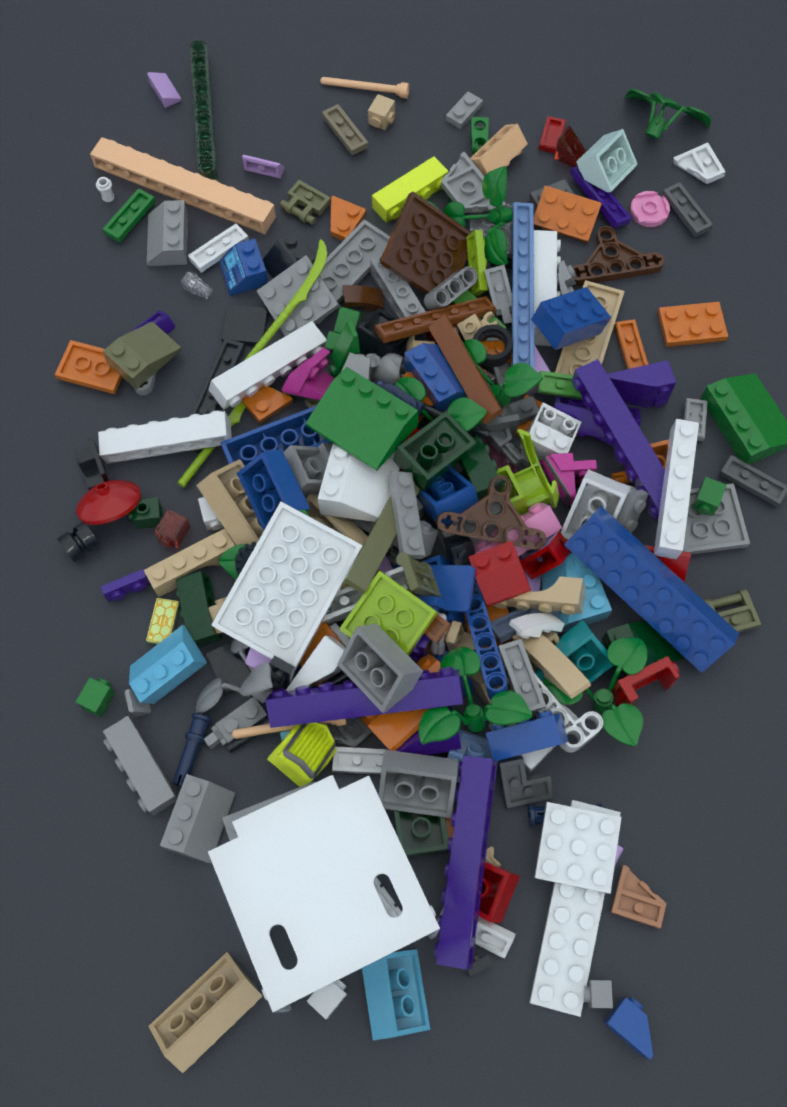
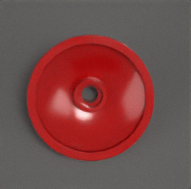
(108, 502)

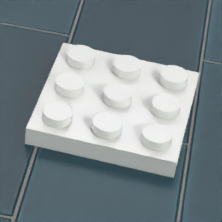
(578, 847)

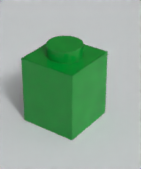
(709, 496)
(95, 696)

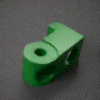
(478, 134)

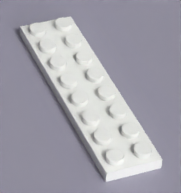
(568, 942)

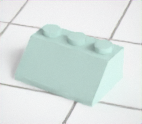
(608, 161)

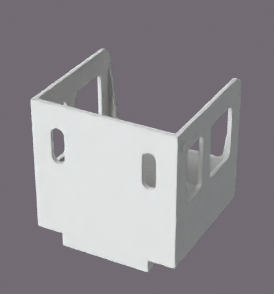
(313, 872)

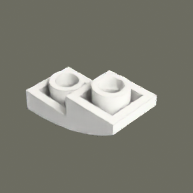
(535, 623)

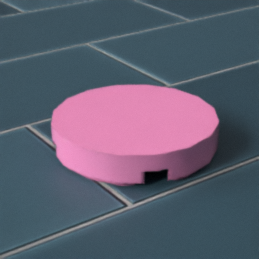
(649, 209)

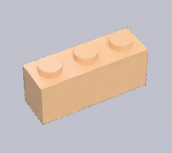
(500, 149)

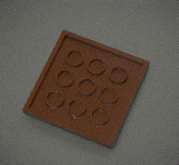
(425, 245)

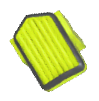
(304, 752)

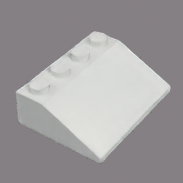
(353, 488)

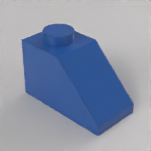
(631, 1026)

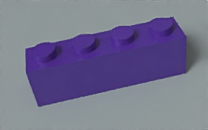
(577, 410)

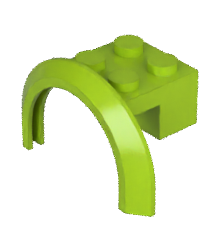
(530, 484)

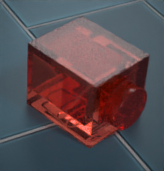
(172, 529)

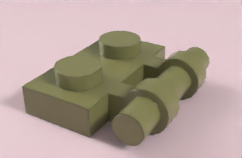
(307, 197)

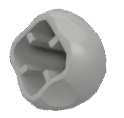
(387, 368)

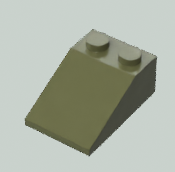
(141, 353)

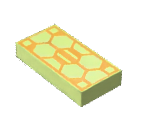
(162, 620)

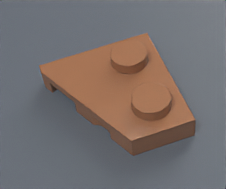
(636, 900)

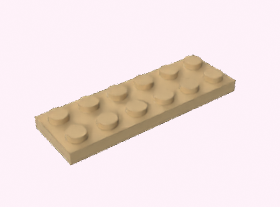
(593, 348)

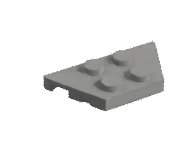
(465, 186)

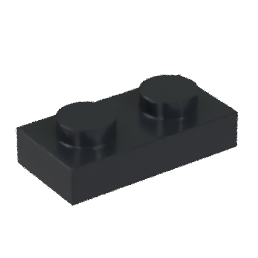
(281, 673)

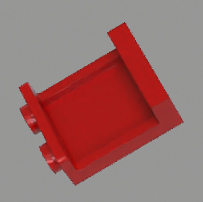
(662, 670)

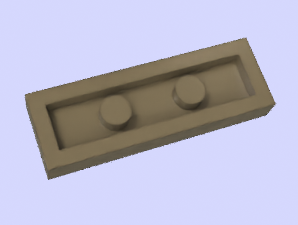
(345, 129)

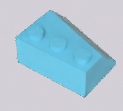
(595, 606)

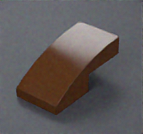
(363, 296)

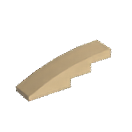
(555, 665)

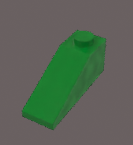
(347, 343)

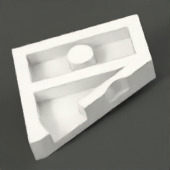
(701, 163)

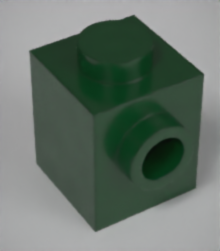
(147, 513)

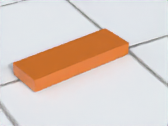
(630, 344)

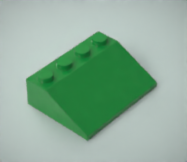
(747, 417)
(363, 418)

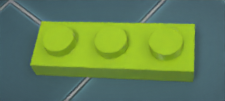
(477, 260)

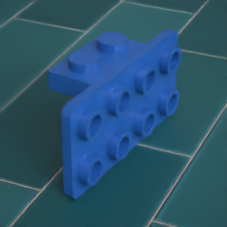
(455, 587)

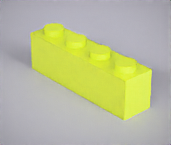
(422, 180)

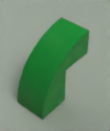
(345, 314)

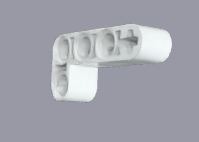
(572, 727)

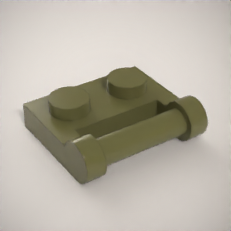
(418, 576)
(740, 618)

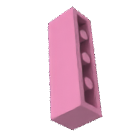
(539, 517)

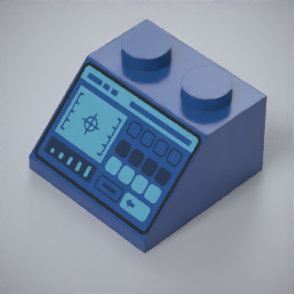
(243, 268)

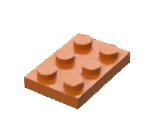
(566, 214)
(692, 324)
(87, 367)

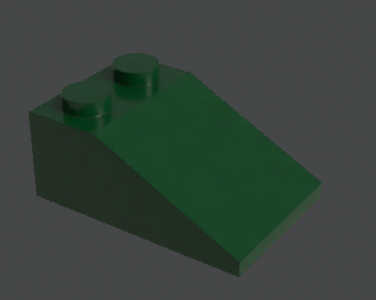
(433, 450)
(656, 644)

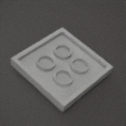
(282, 289)
(717, 532)

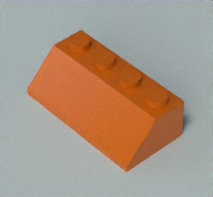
(398, 727)

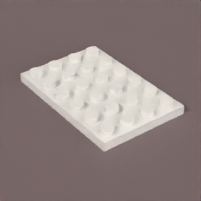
(287, 585)

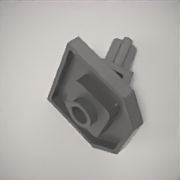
(501, 434)

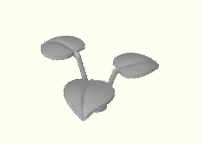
(257, 684)

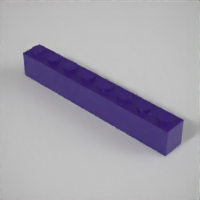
(621, 432)
(348, 701)
(467, 863)

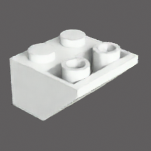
(552, 431)

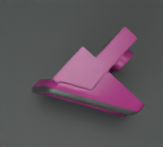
(309, 378)
(566, 473)

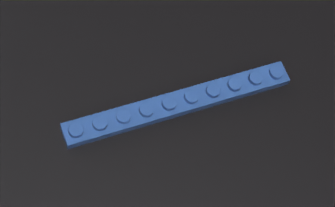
(522, 283)

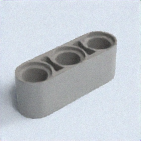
(443, 291)

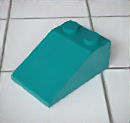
(584, 651)

